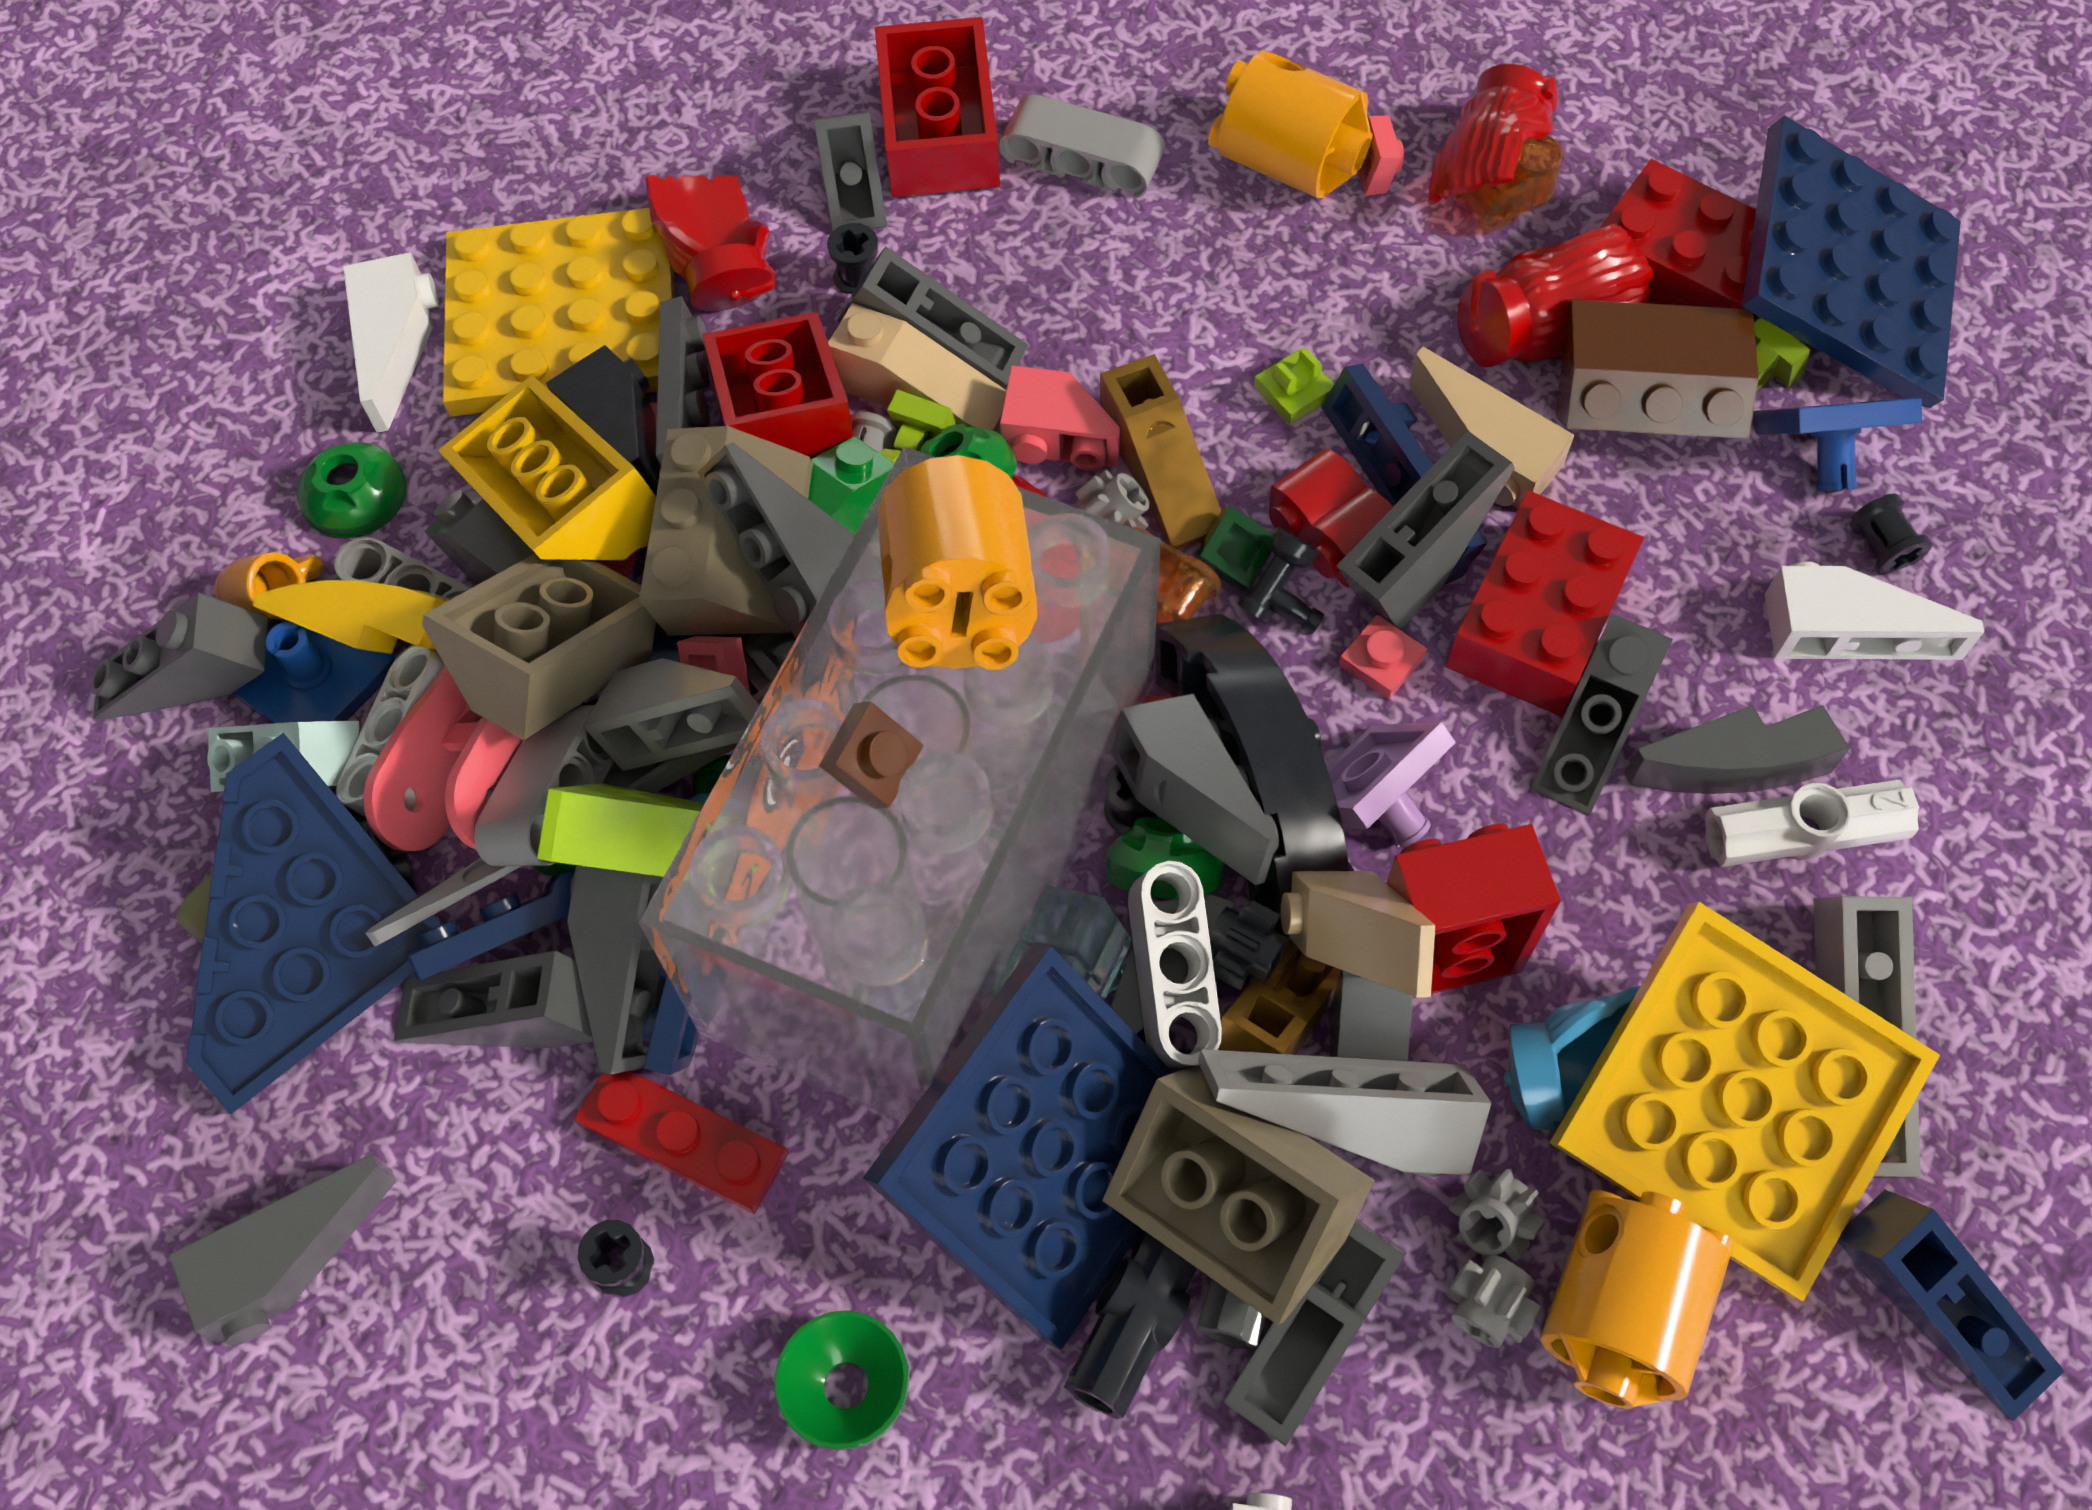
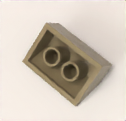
(693, 560)
(540, 639)
(1236, 1193)

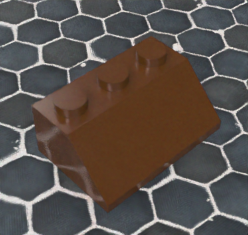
(1658, 369)

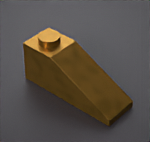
(1284, 1010)

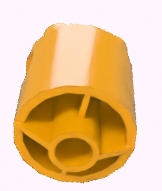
(1293, 124)
(956, 565)
(1636, 1299)

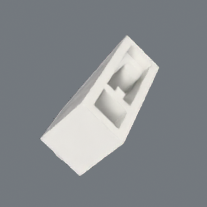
(388, 328)
(1855, 616)

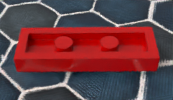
(682, 1137)

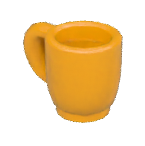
(264, 572)

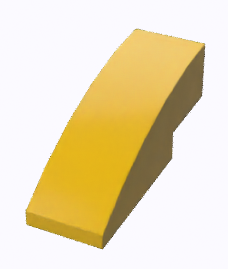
(355, 612)

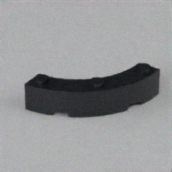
(1264, 735)

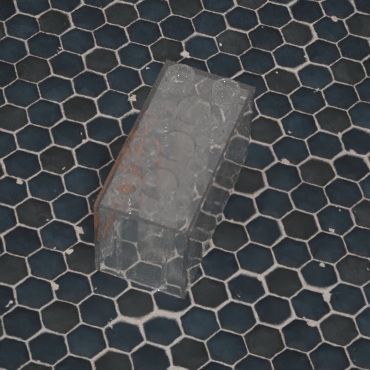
(876, 936)

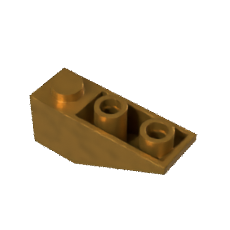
(1160, 449)

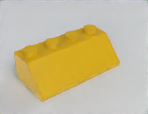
(553, 478)

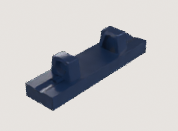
(1383, 443)

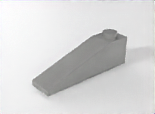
(1869, 956)
(1389, 1111)

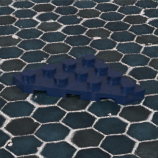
(289, 926)

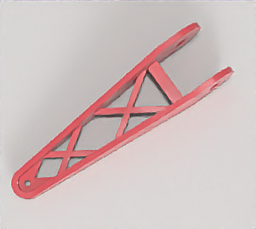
(446, 760)

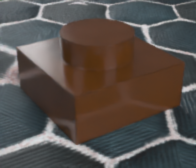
(871, 754)

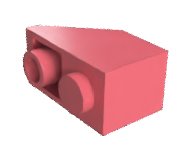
(1057, 420)

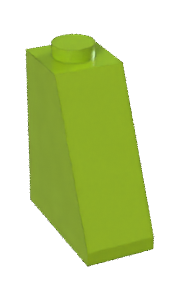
(615, 828)

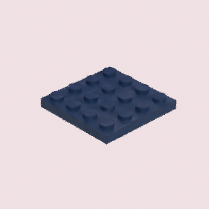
(1853, 263)
(1022, 1143)

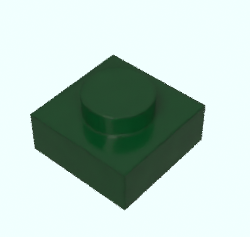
(1235, 548)

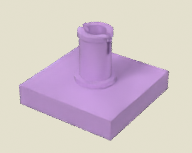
(1377, 772)

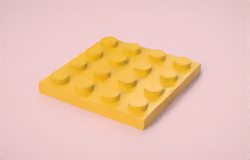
(548, 297)
(1747, 1098)

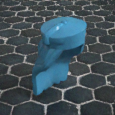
(1556, 1056)

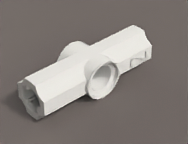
(1844, 815)

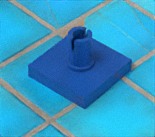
(1836, 430)
(312, 677)

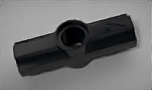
(1136, 1318)

